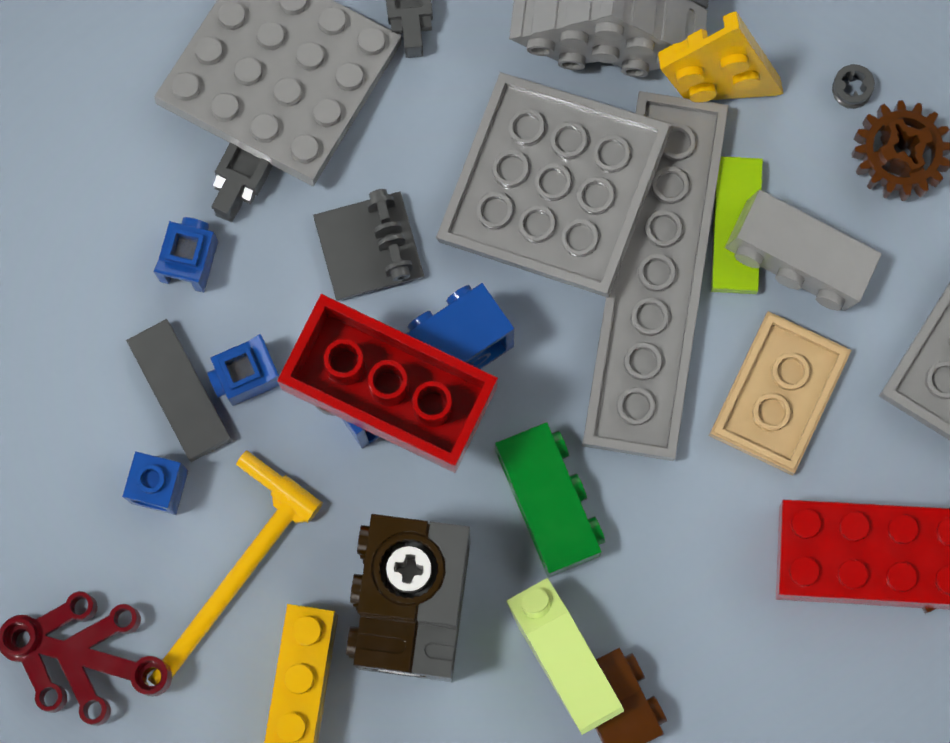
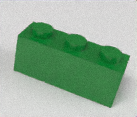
(549, 499)

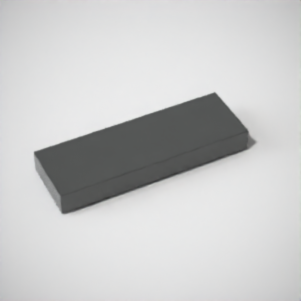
(178, 390)

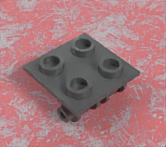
(368, 245)

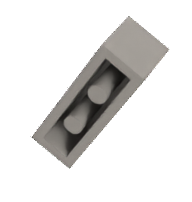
(802, 251)

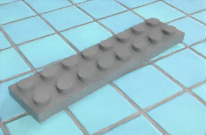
(657, 291)

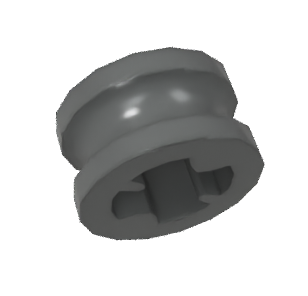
(866, 87)

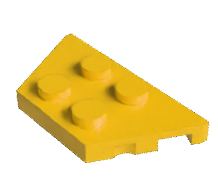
(720, 65)

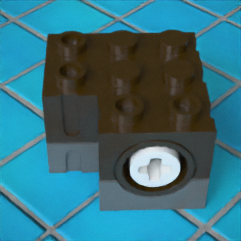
(409, 597)

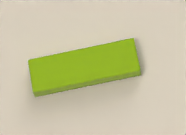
(736, 183)

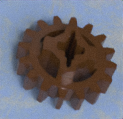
(917, 138)

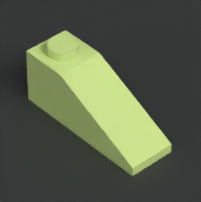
(564, 656)

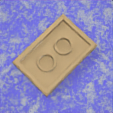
(780, 393)

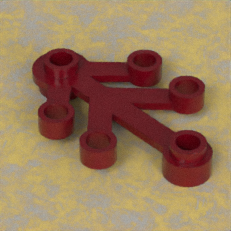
(76, 654)

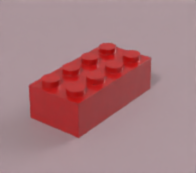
(388, 383)
(863, 554)

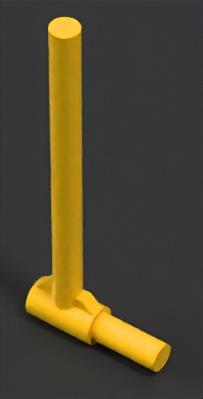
(292, 504)

